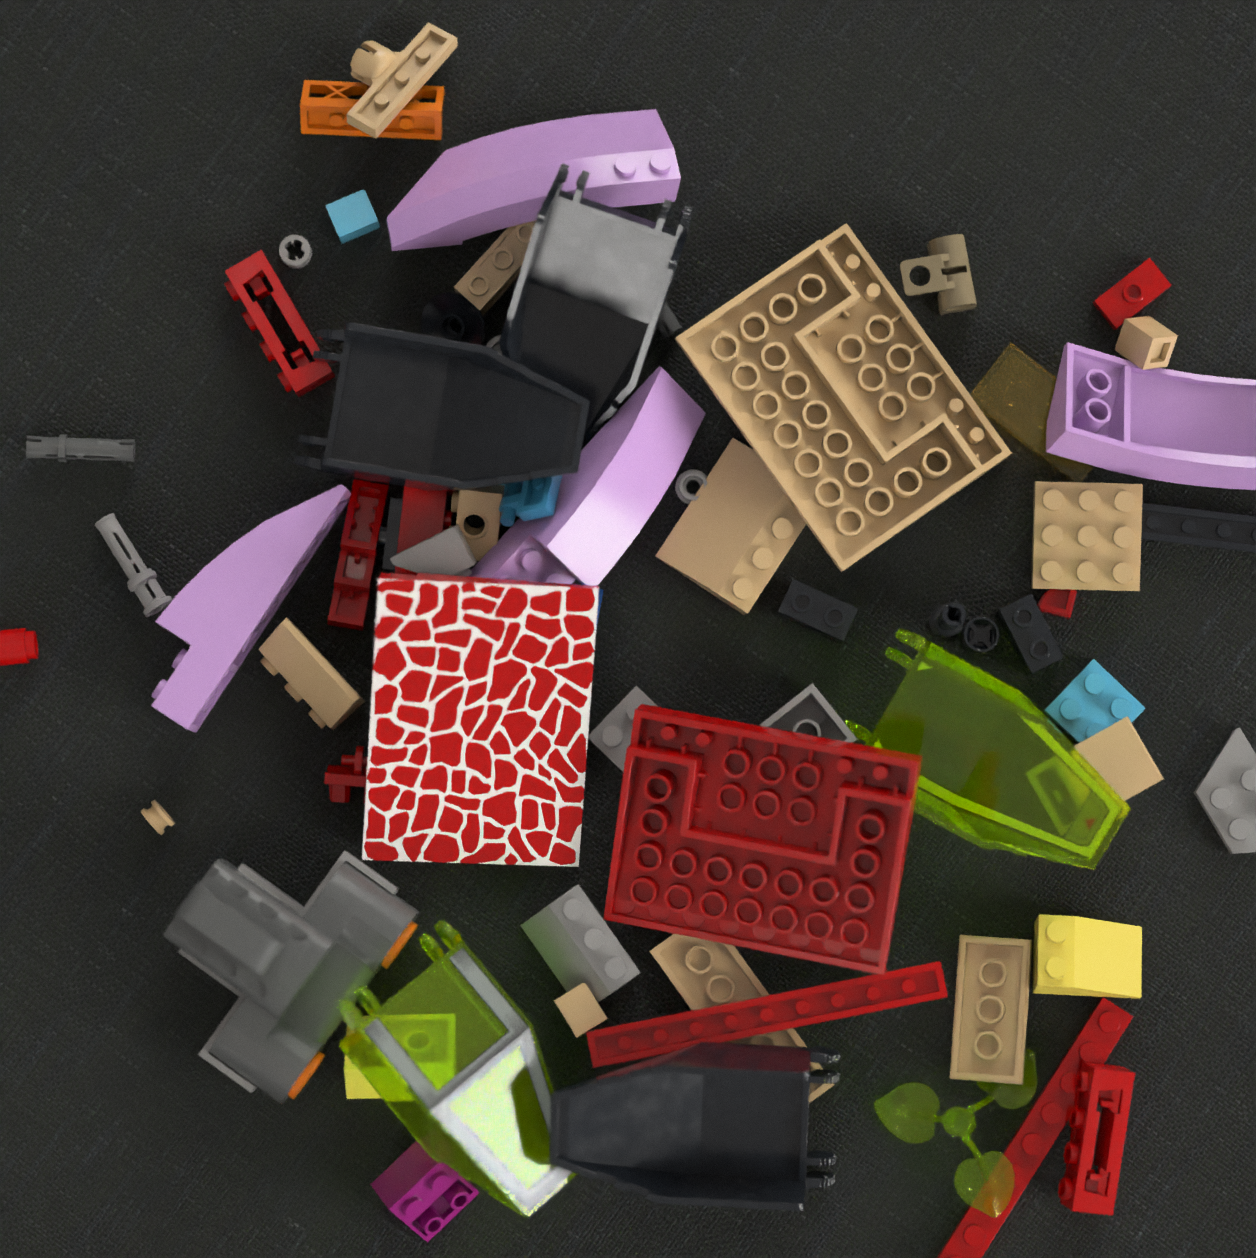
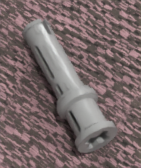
(140, 582)

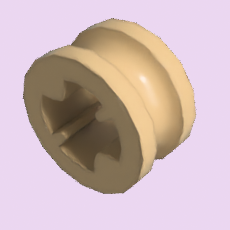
(157, 817)

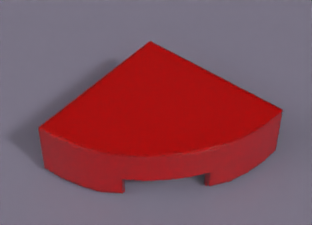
(1057, 602)

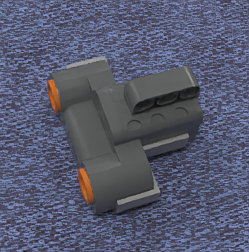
(287, 963)

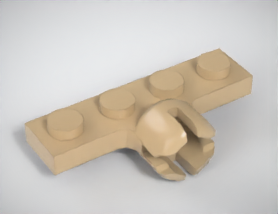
(395, 76)

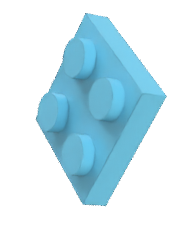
(1092, 703)

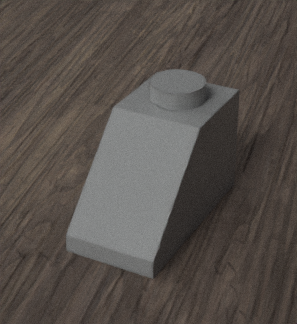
(440, 554)

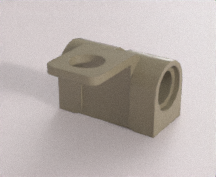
(948, 274)

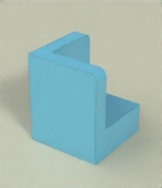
(353, 216)

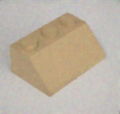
(309, 675)

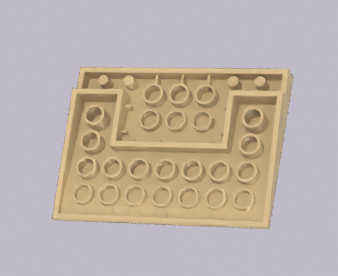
(843, 396)

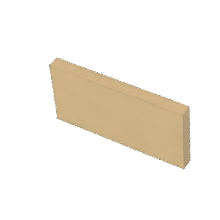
(991, 1009)

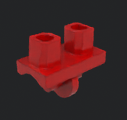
(343, 777)

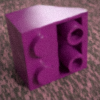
(423, 1191)

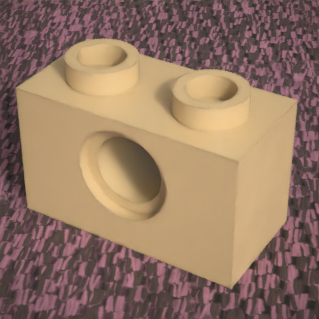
(484, 503)

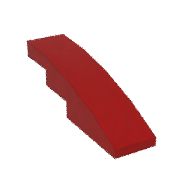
(358, 555)

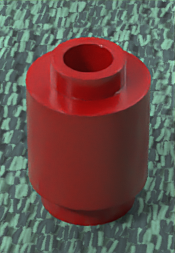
(18, 646)

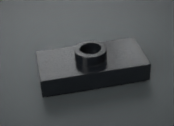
(390, 534)

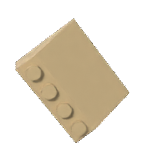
(734, 530)

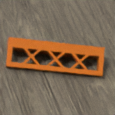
(329, 113)

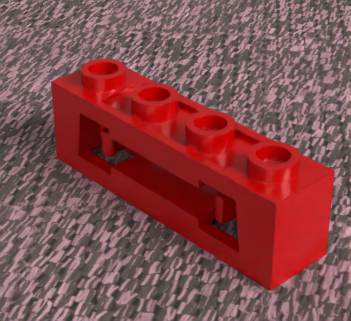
(248, 275)
(1081, 1187)

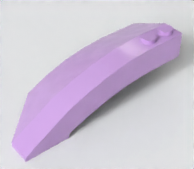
(509, 173)
(1153, 421)

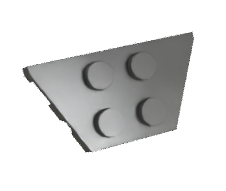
(1230, 794)

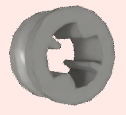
(285, 255)

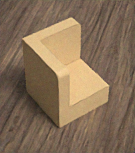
(1146, 342)
(580, 1009)

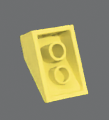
(1086, 957)

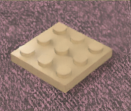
(1086, 536)

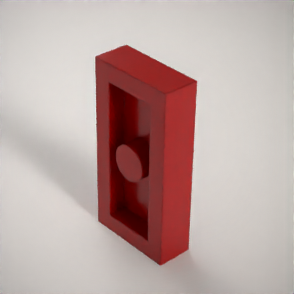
(1132, 293)

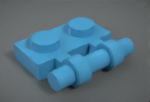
(529, 499)

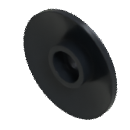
(441, 314)

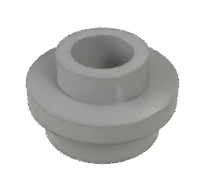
(683, 479)

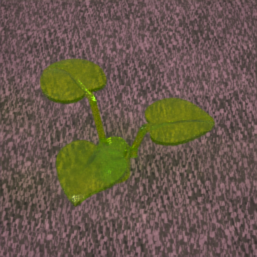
(981, 1181)

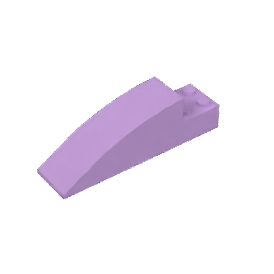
(609, 497)
(235, 600)

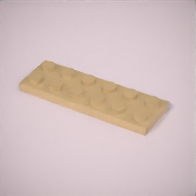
(715, 975)

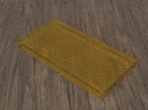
(1019, 399)

